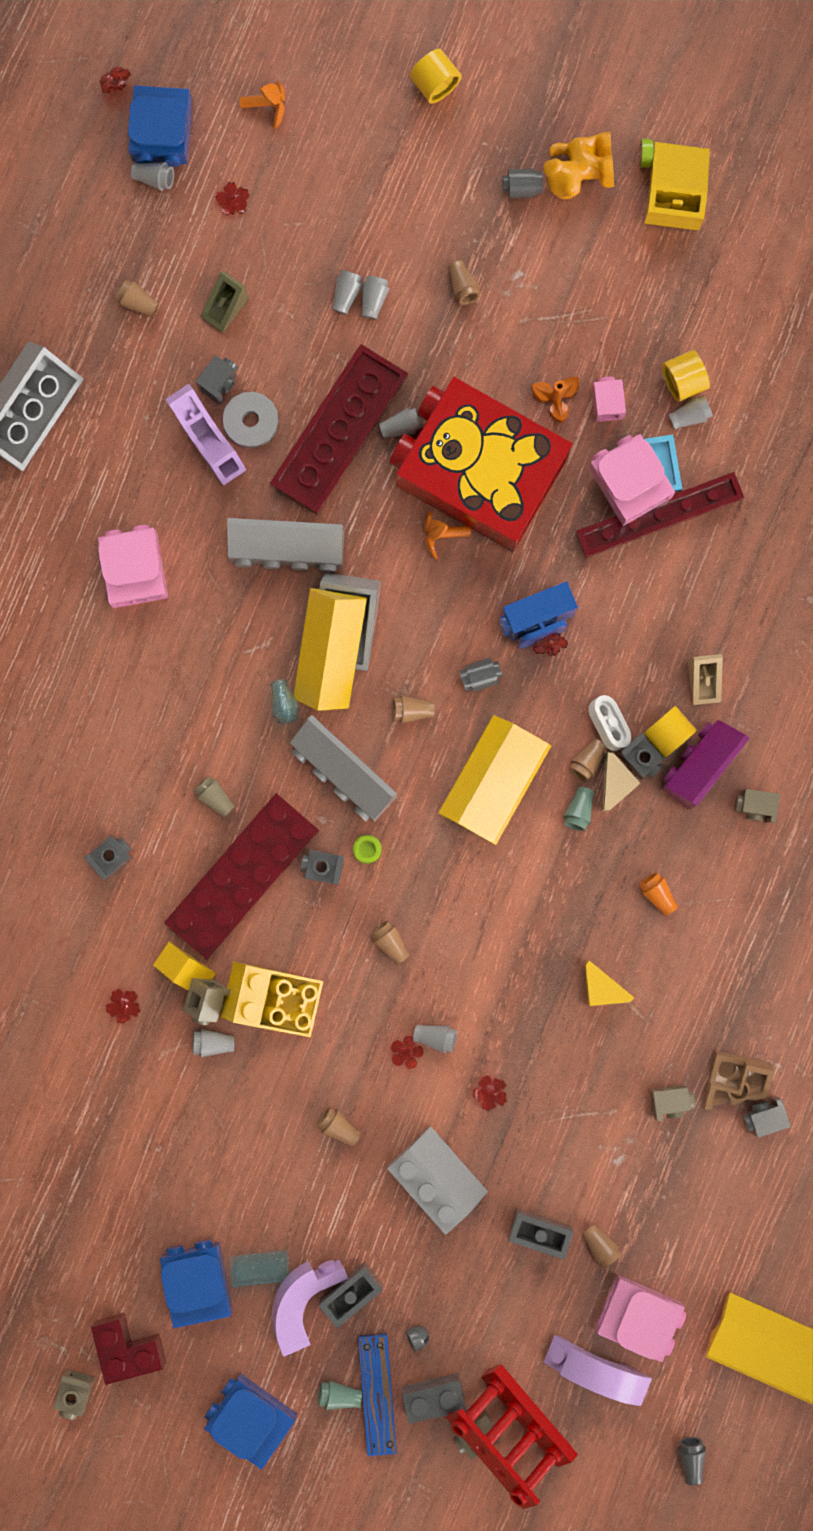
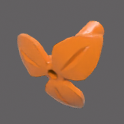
(272, 96)
(562, 389)
(436, 529)

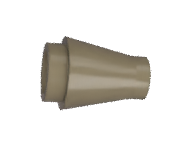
(213, 796)

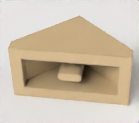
(705, 679)
(617, 782)

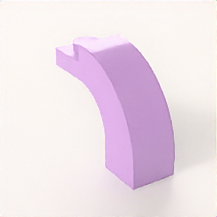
(205, 435)
(293, 1297)
(597, 1374)

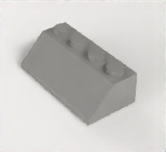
(32, 401)
(285, 544)
(343, 768)

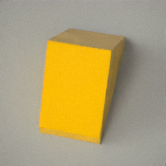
(181, 966)
(601, 988)

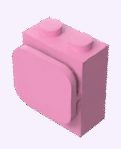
(631, 478)
(132, 566)
(640, 1319)

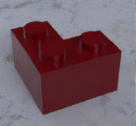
(120, 1356)

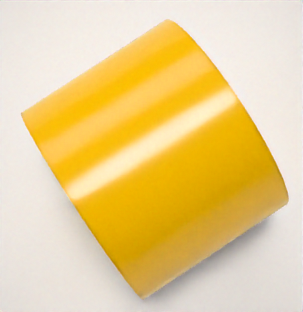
(435, 76)
(685, 375)
(670, 732)

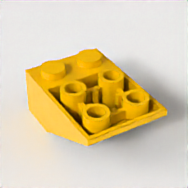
(678, 186)
(271, 999)

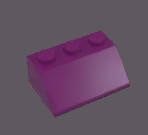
(704, 763)

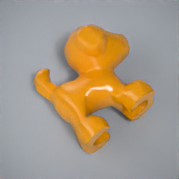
(589, 160)

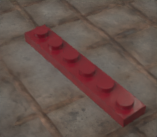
(678, 509)

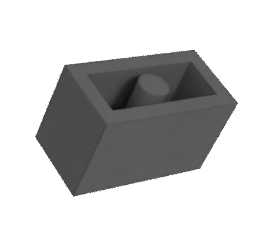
(540, 1233)
(350, 1295)
(433, 1398)

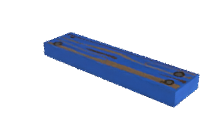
(377, 1394)

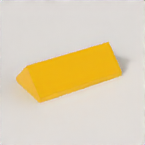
(329, 649)

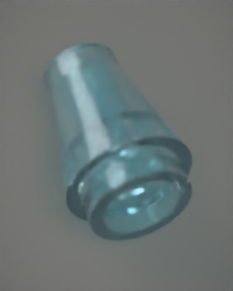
(283, 702)

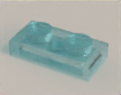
(259, 1268)

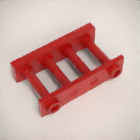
(536, 1426)

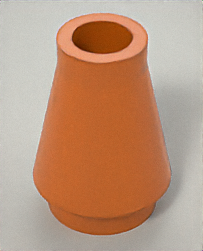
(658, 893)

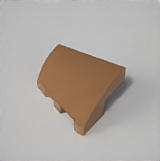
(736, 1080)

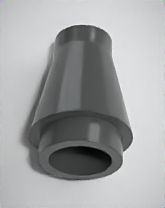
(692, 1458)

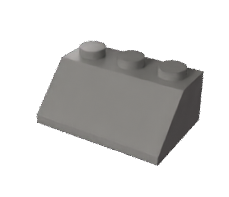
(437, 1180)

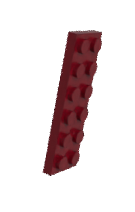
(339, 429)
(241, 876)

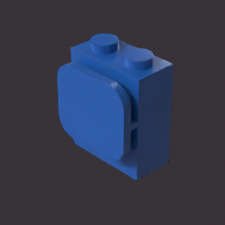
(160, 125)
(538, 615)
(195, 1283)
(249, 1421)

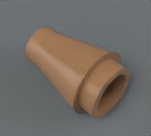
(464, 285)
(135, 298)
(411, 709)
(587, 761)
(389, 941)
(338, 1127)
(602, 1247)

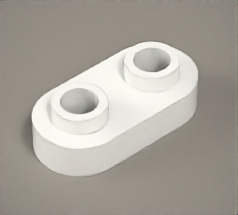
(610, 723)

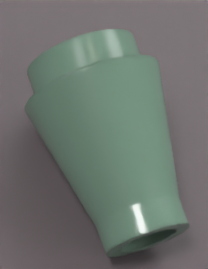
(579, 811)
(338, 1396)

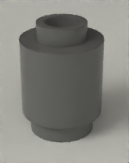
(522, 183)
(481, 675)

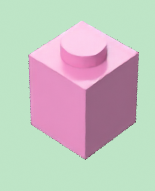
(608, 399)

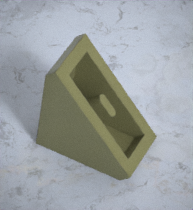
(224, 301)

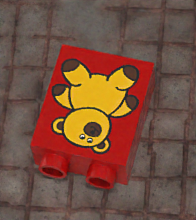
(480, 462)

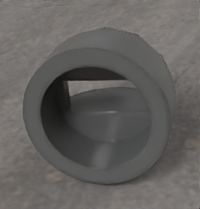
(417, 1337)

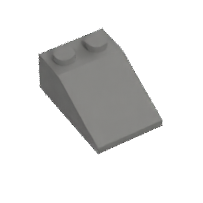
(363, 588)

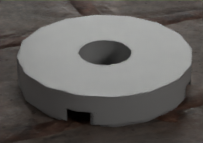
(246, 404)

